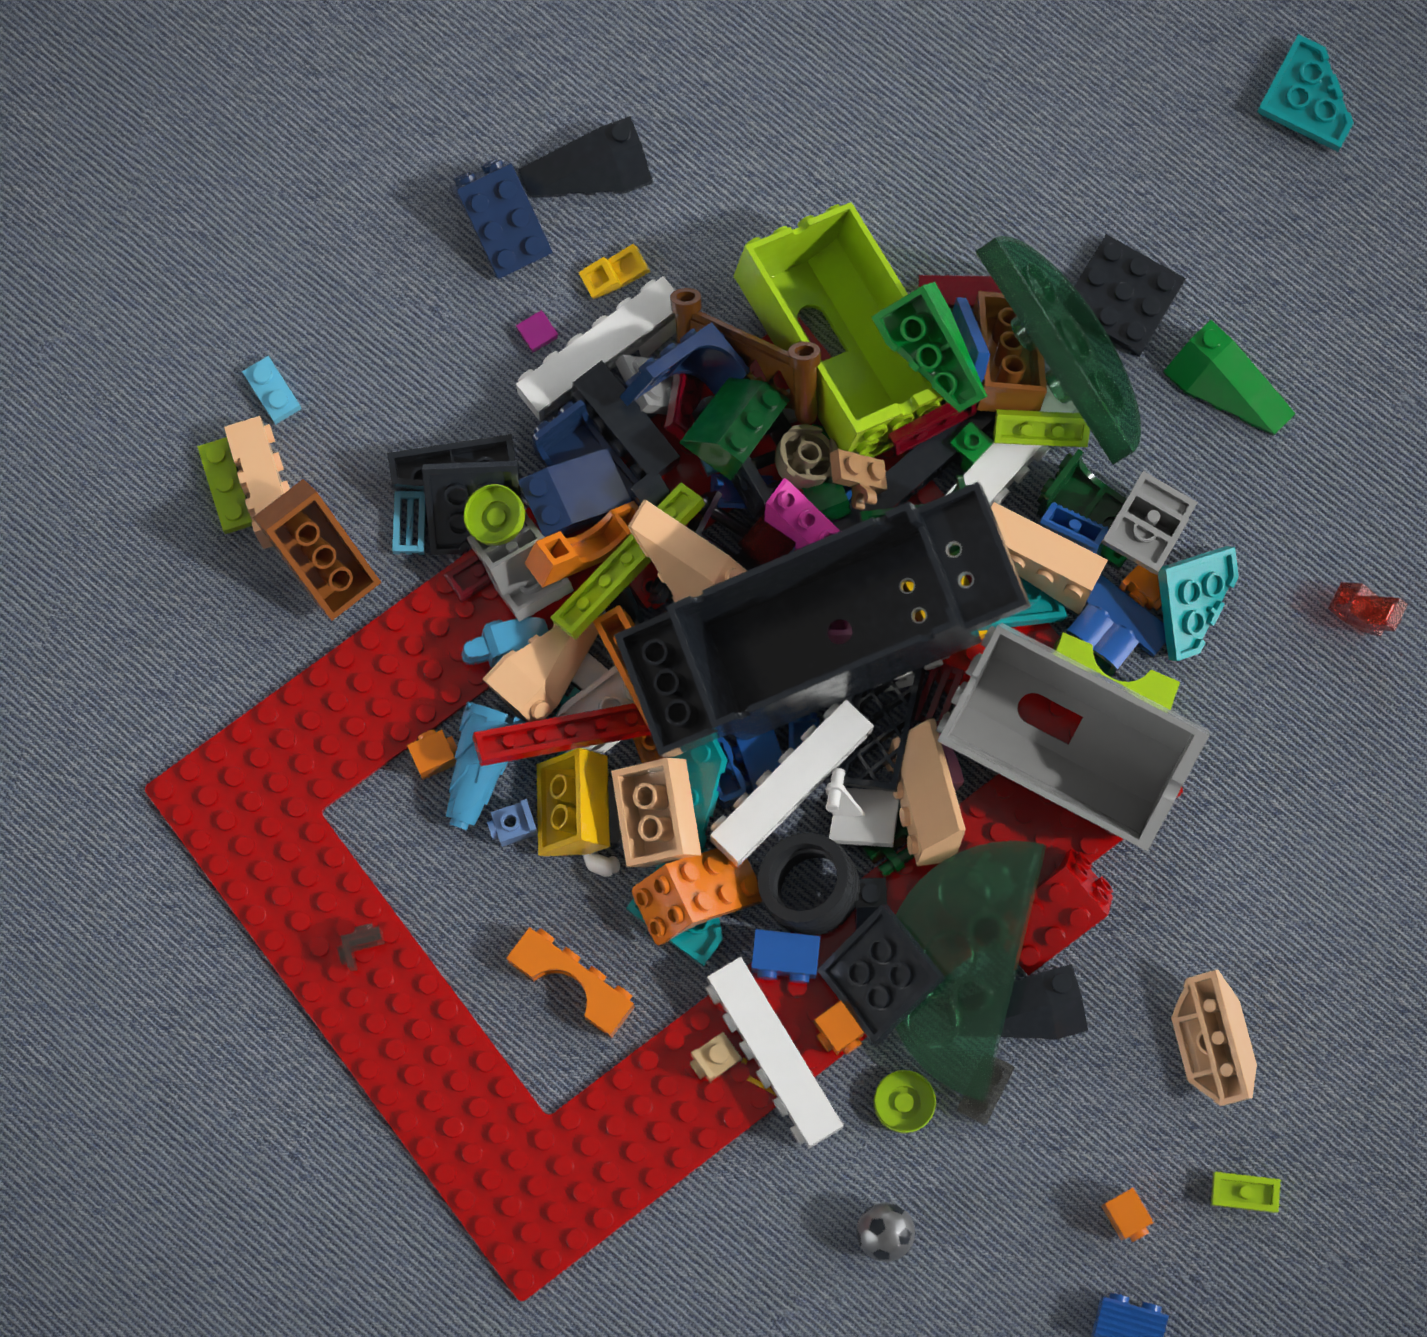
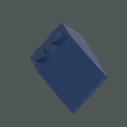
(574, 493)

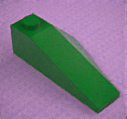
(931, 343)

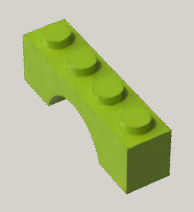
(1152, 685)

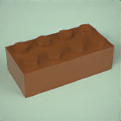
(1013, 374)
(317, 549)

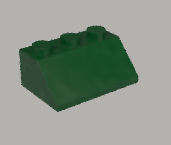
(734, 423)

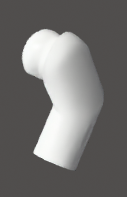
(601, 864)

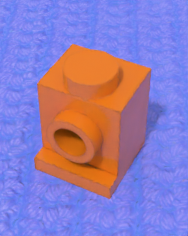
(1143, 587)

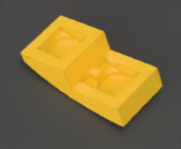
(614, 273)

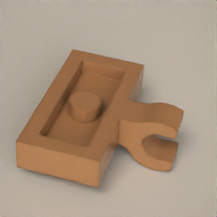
(861, 473)

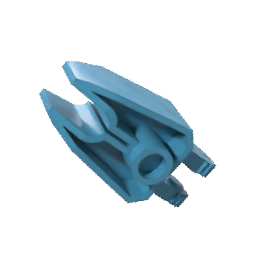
(500, 638)

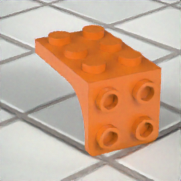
(693, 893)

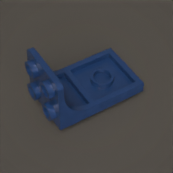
(501, 217)
(699, 354)
(574, 436)

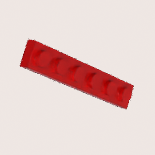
(559, 734)

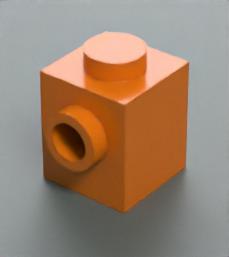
(433, 753)
(838, 1030)
(1128, 1215)

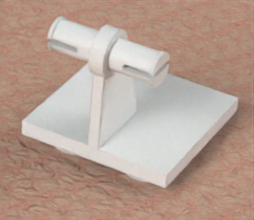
(861, 814)

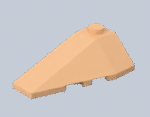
(679, 554)
(540, 672)

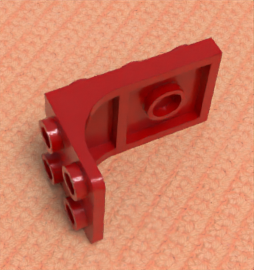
(1064, 910)

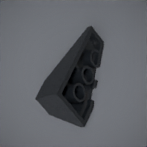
(597, 162)
(1046, 1006)

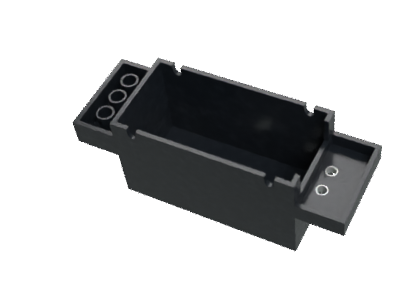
(760, 642)

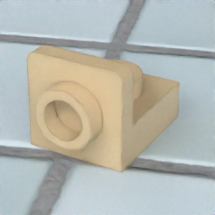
(714, 1058)

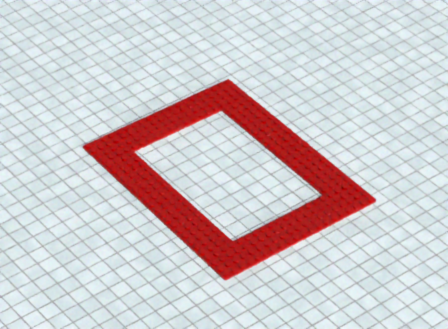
(518, 1179)

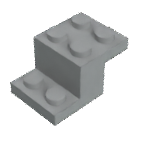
(1149, 523)
(513, 578)

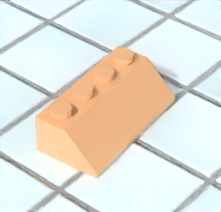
(927, 797)

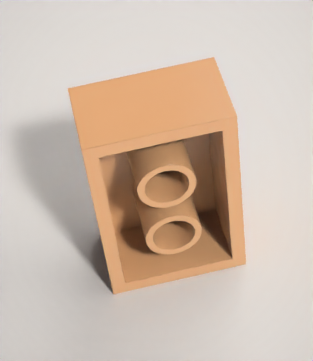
(656, 812)

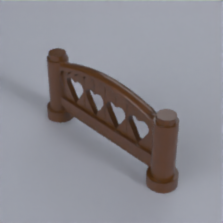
(796, 365)

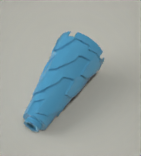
(470, 782)

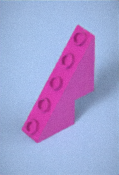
(796, 516)

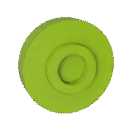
(494, 515)
(904, 1101)

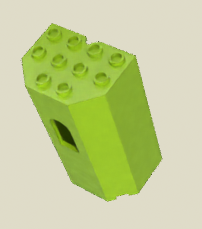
(844, 274)

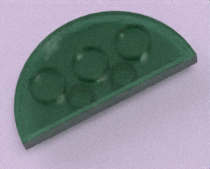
(1070, 339)
(972, 926)

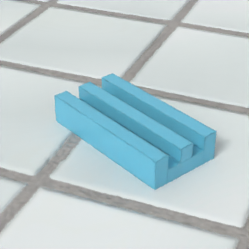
(409, 548)

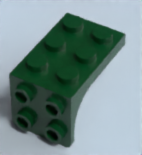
(1084, 494)

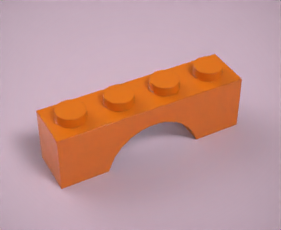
(561, 557)
(538, 957)

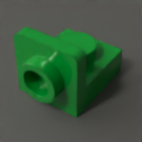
(971, 445)

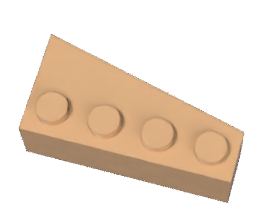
(257, 467)
(1049, 560)

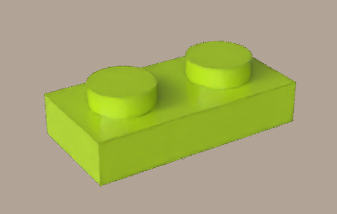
(1245, 1192)

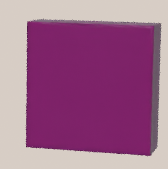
(537, 331)

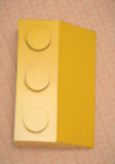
(573, 804)

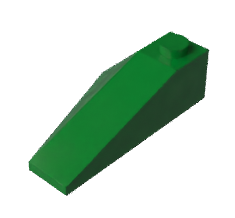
(1223, 375)

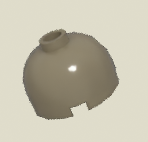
(804, 456)

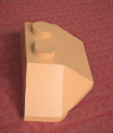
(1214, 1039)

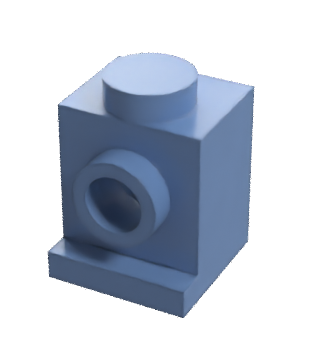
(521, 830)

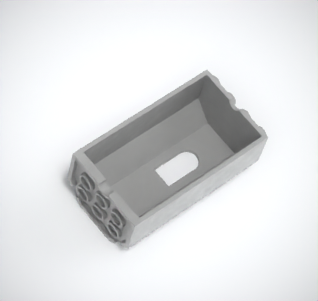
(1120, 761)

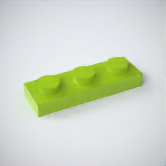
(1040, 428)
(225, 485)

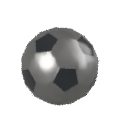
(885, 1232)

